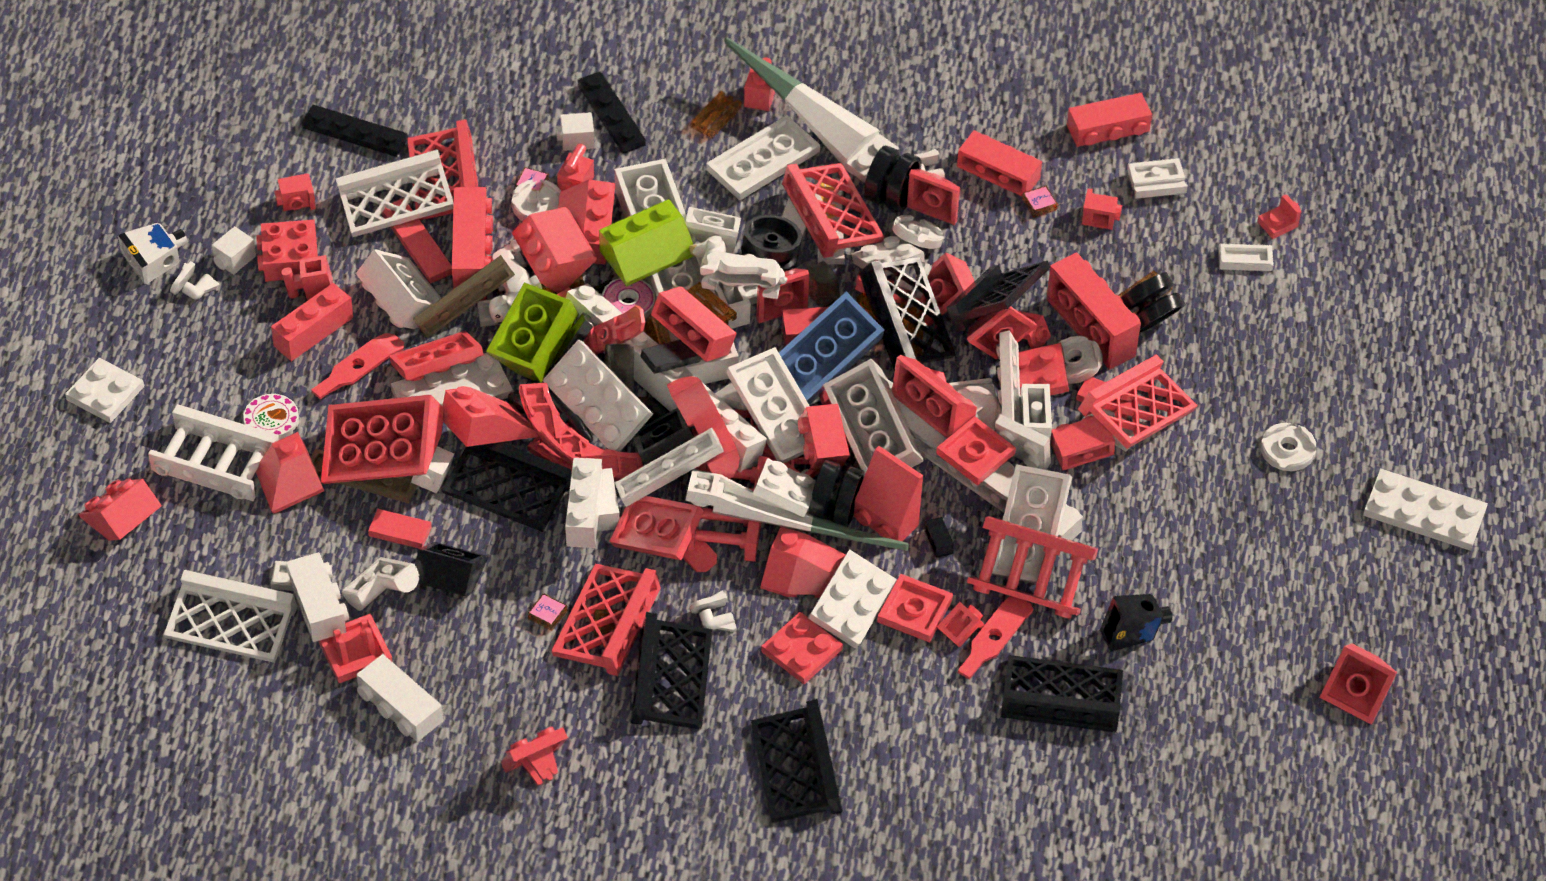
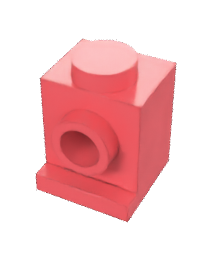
(295, 193)
(1100, 210)

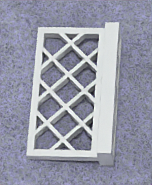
(390, 178)
(242, 596)

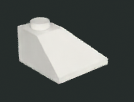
(705, 224)

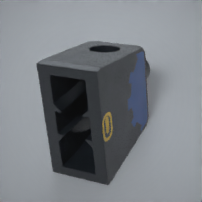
(1133, 620)

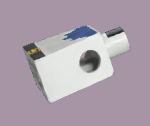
(151, 250)

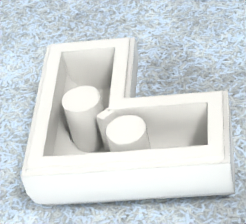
(378, 577)

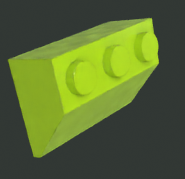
(646, 242)
(533, 331)

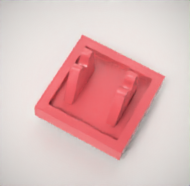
(355, 649)
(536, 755)

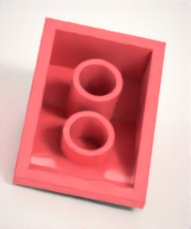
(483, 418)
(889, 496)

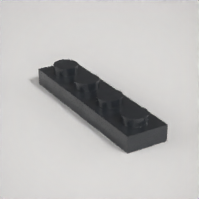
(611, 112)
(354, 130)

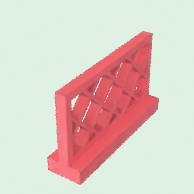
(464, 154)
(814, 211)
(1125, 387)
(627, 628)

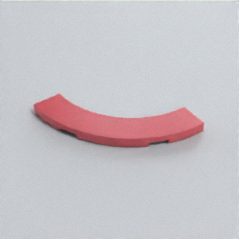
(565, 440)

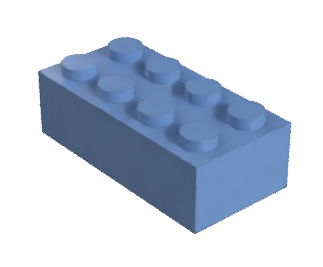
(830, 345)

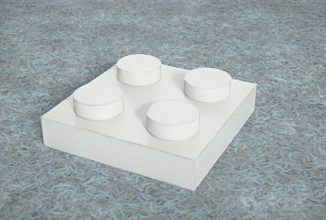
(886, 251)
(104, 390)
(1030, 445)
(785, 487)

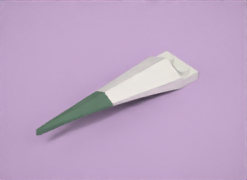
(843, 133)
(740, 502)

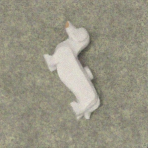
(736, 269)
(500, 305)

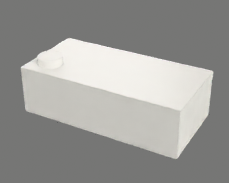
(872, 415)

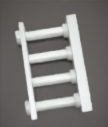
(213, 429)

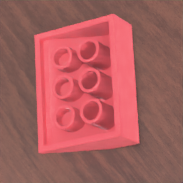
(381, 438)

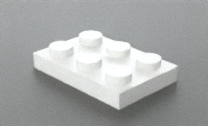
(852, 599)

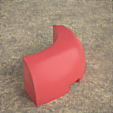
(702, 413)

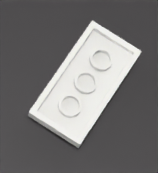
(762, 157)
(483, 375)
(597, 397)
(772, 401)
(1036, 502)
(1425, 509)

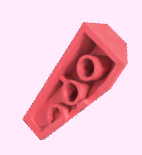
(799, 564)

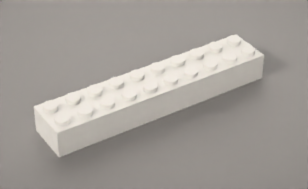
(639, 189)

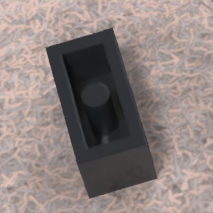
(939, 537)

